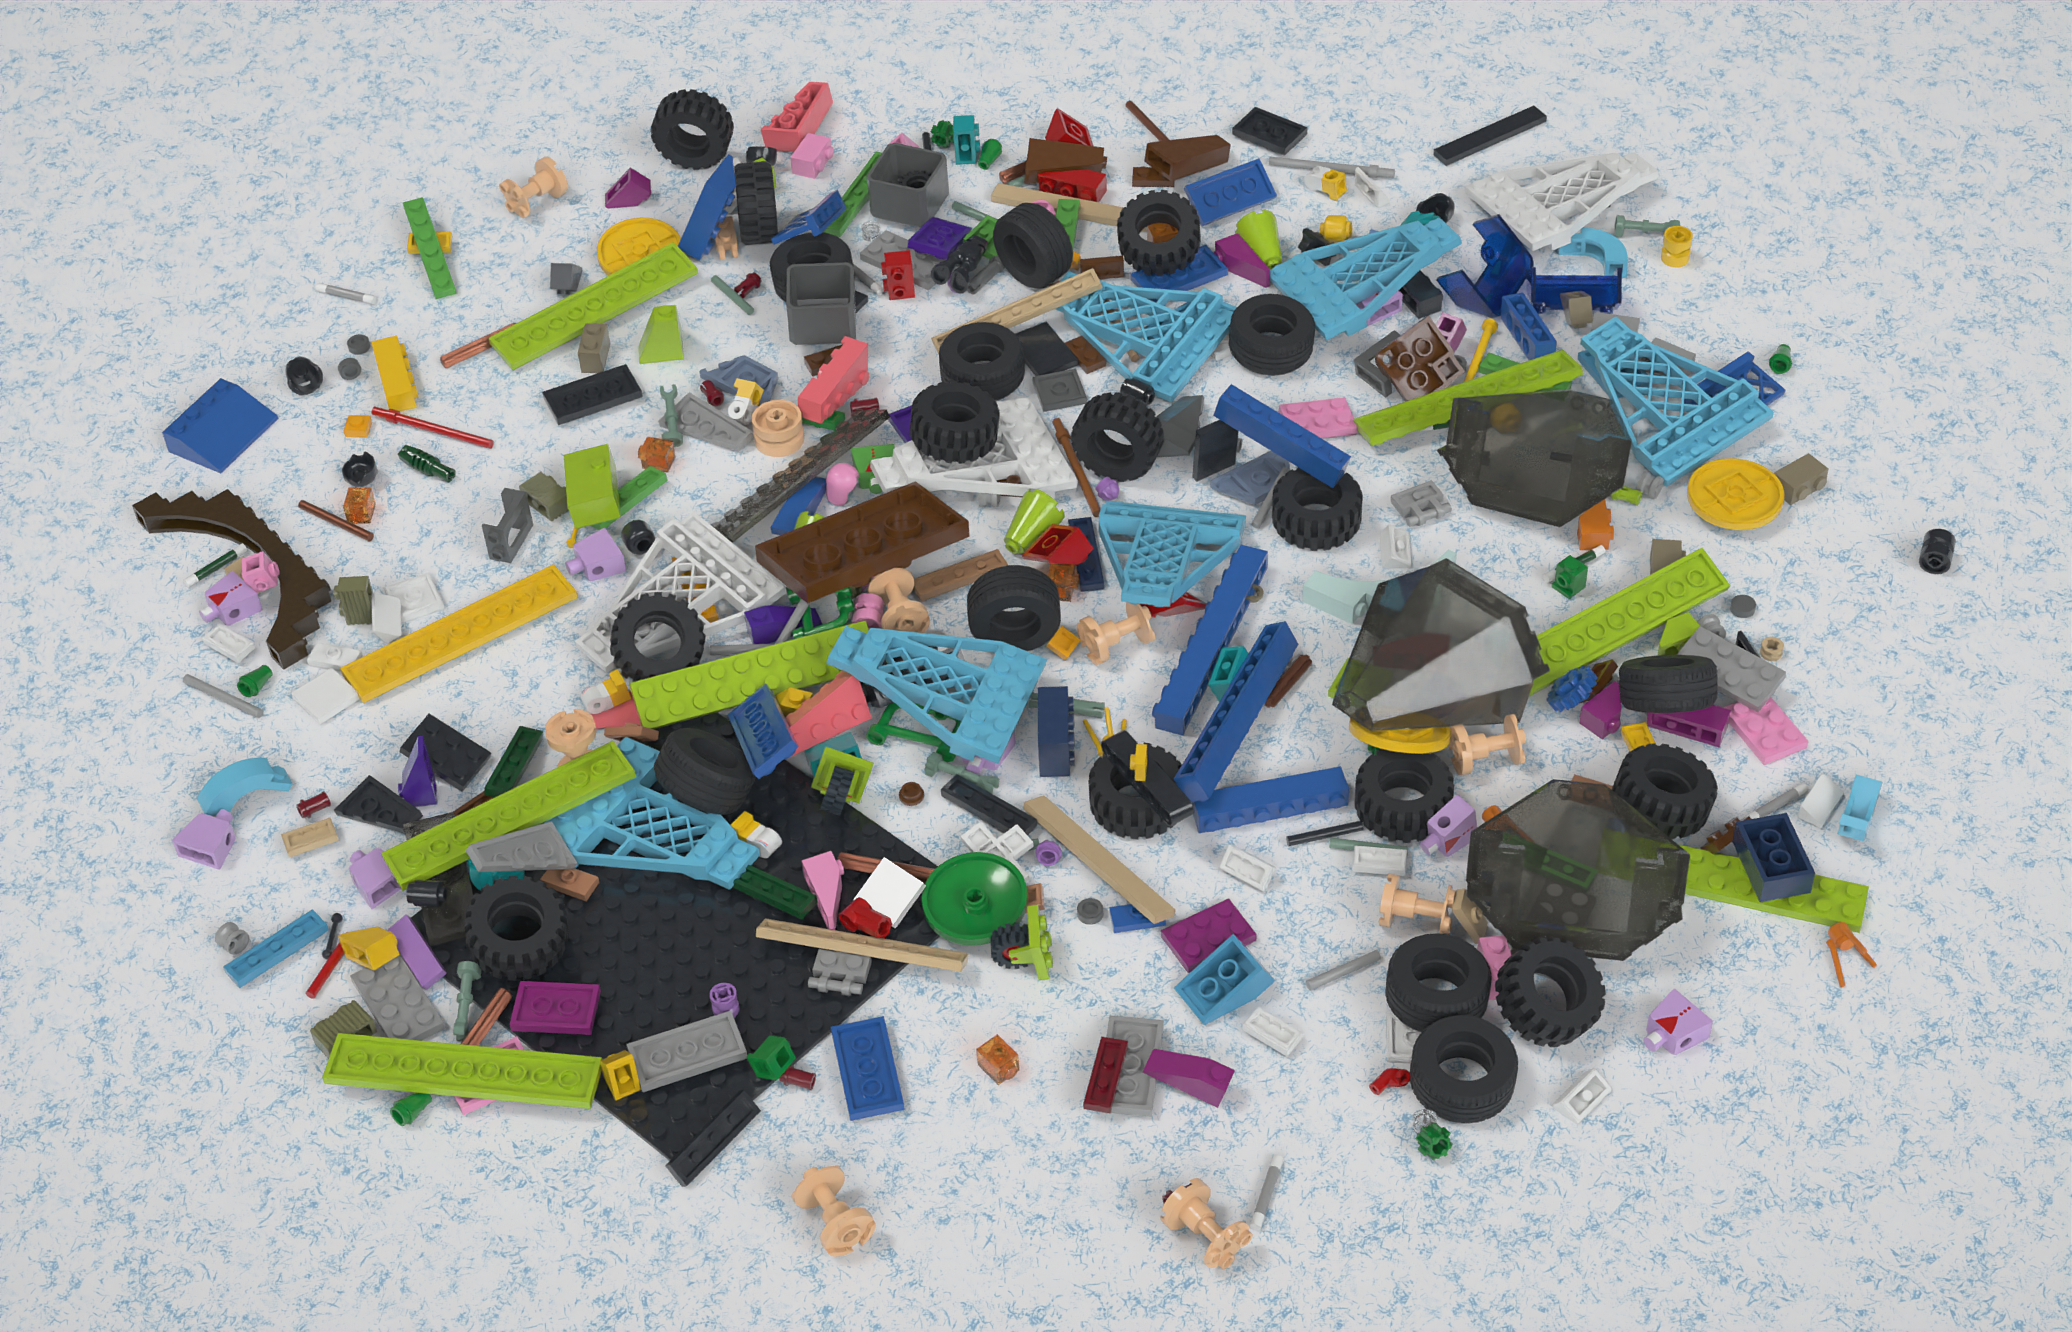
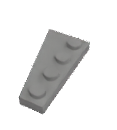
(523, 850)

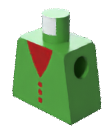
(861, 461)

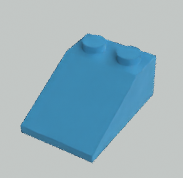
(1224, 981)

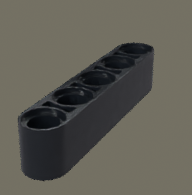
(1157, 789)

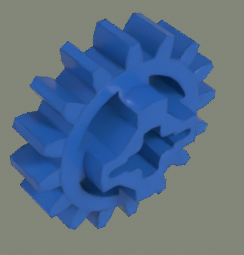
(1572, 688)

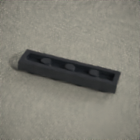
(986, 805)
(713, 1138)

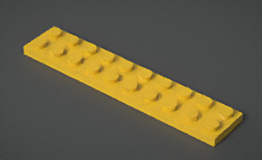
(458, 633)

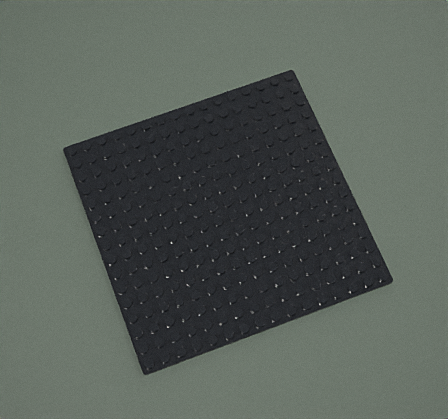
(670, 938)

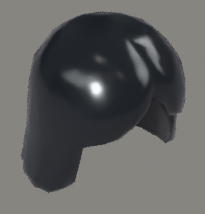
(1438, 204)
(301, 371)

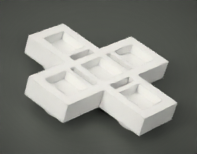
(1009, 845)

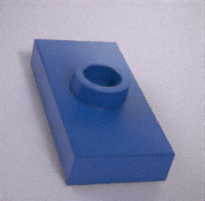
(1128, 918)

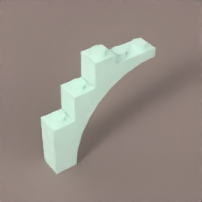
(1345, 597)

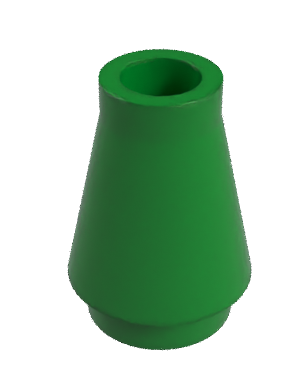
(990, 152)
(1781, 360)
(253, 682)
(408, 1108)

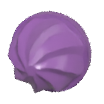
(1107, 489)
(1048, 853)

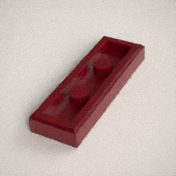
(1105, 1075)

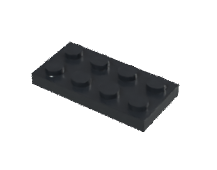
(592, 394)

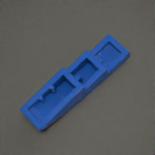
(803, 500)

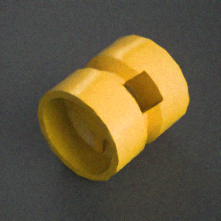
(1676, 246)

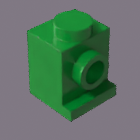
(1570, 577)
(771, 1058)

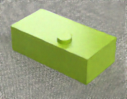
(591, 486)

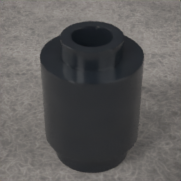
(1138, 389)
(426, 893)

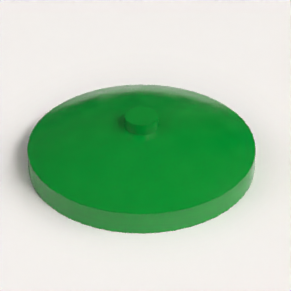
(974, 897)

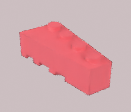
(798, 117)
(835, 381)
(829, 712)

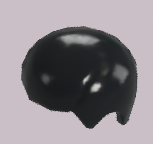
(757, 152)
(360, 470)

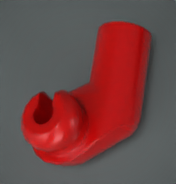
(1390, 1078)

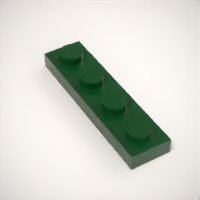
(514, 761)
(775, 892)

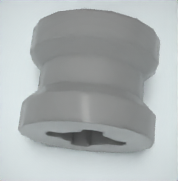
(1650, 484)
(986, 498)
(1712, 623)
(232, 938)

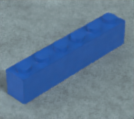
(1282, 435)
(1272, 799)

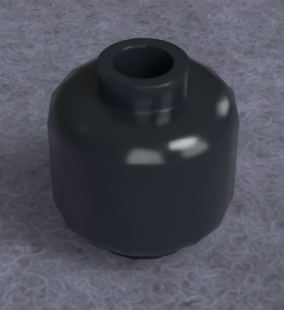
(637, 536)

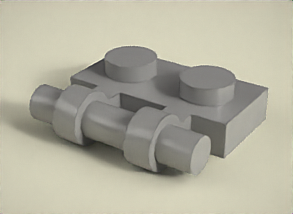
(1420, 497)
(839, 966)

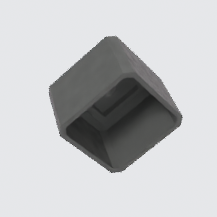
(901, 202)
(820, 303)

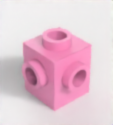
(260, 572)

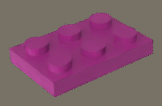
(1204, 932)
(555, 1007)

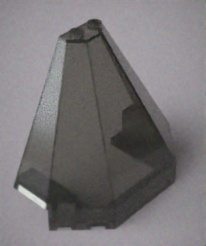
(1504, 448)
(1439, 654)
(1577, 869)

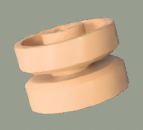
(778, 428)

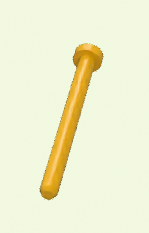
(1489, 327)

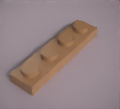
(957, 575)

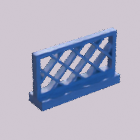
(814, 219)
(1739, 369)

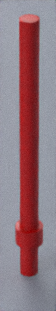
(395, 416)

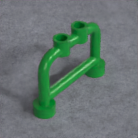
(844, 606)
(878, 732)

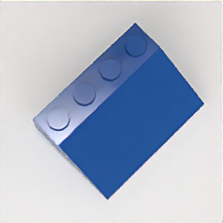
(709, 211)
(218, 426)

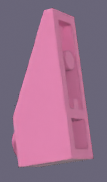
(824, 880)

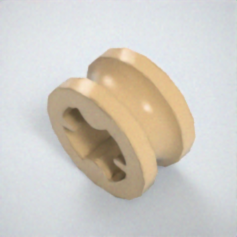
(1770, 654)

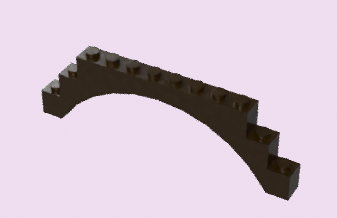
(230, 519)

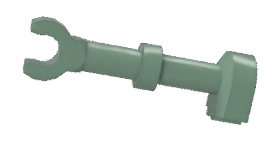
(1645, 226)
(671, 417)
(936, 763)
(468, 972)

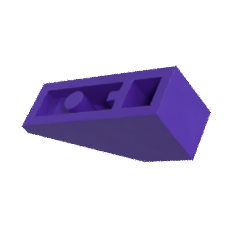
(767, 622)
(418, 778)

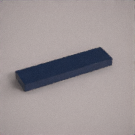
(1090, 570)

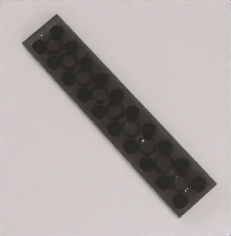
(800, 472)

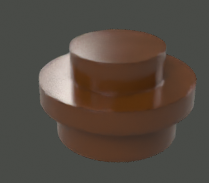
(911, 794)

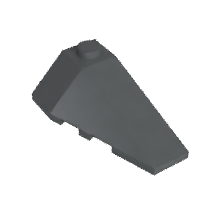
(1180, 426)

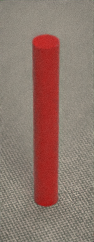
(325, 971)

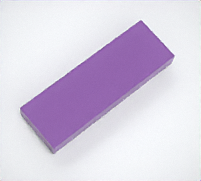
(417, 952)

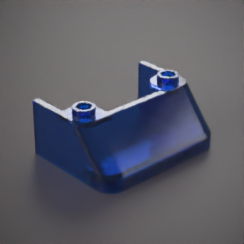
(1504, 275)
(1545, 290)

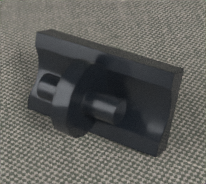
(1314, 240)

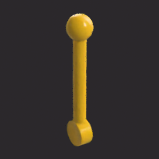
(570, 542)

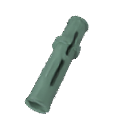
(1080, 706)

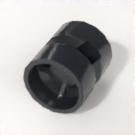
(1937, 551)

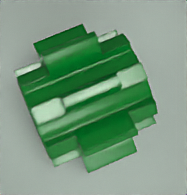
(942, 133)
(1434, 1141)

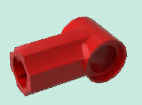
(862, 917)

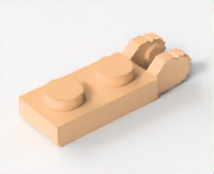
(727, 238)

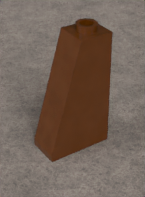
(1187, 155)
(1061, 156)

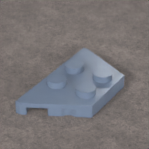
(745, 369)
(1251, 480)

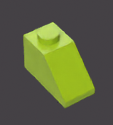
(1677, 633)

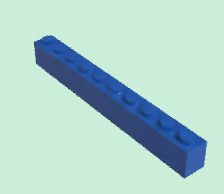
(1212, 634)
(1236, 712)

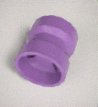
(724, 999)

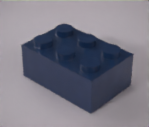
(1054, 731)
(1773, 857)

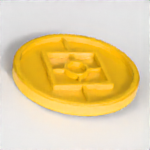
(632, 241)
(1735, 494)
(1403, 740)

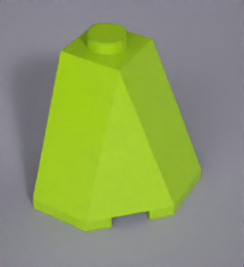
(662, 336)

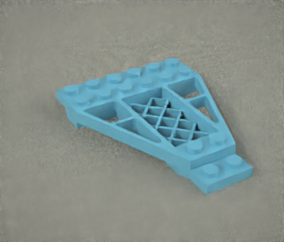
(1333, 302)
(1172, 357)
(1682, 440)
(1176, 526)
(997, 691)
(714, 857)

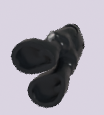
(967, 258)

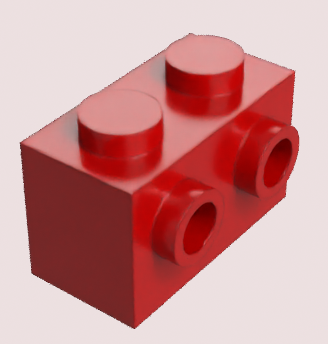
(899, 275)

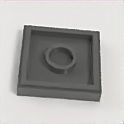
(1059, 390)

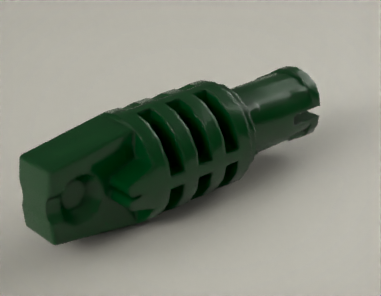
(425, 463)

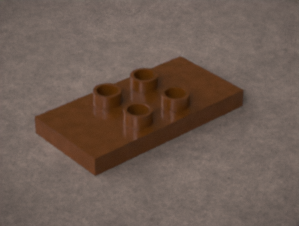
(862, 542)

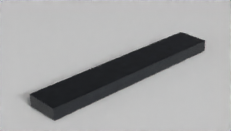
(1490, 135)

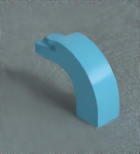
(1601, 246)
(239, 779)
(1860, 808)

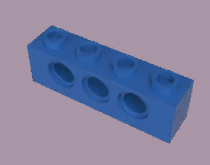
(1526, 326)

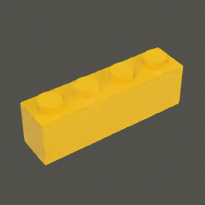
(394, 373)

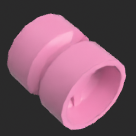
(868, 608)

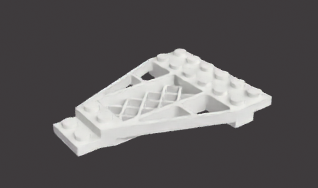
(1541, 222)
(1021, 437)
(714, 560)

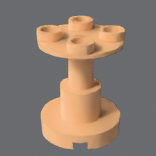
(545, 180)
(902, 613)
(1107, 634)
(570, 733)
(1477, 746)
(1407, 904)
(1190, 1209)
(843, 1225)

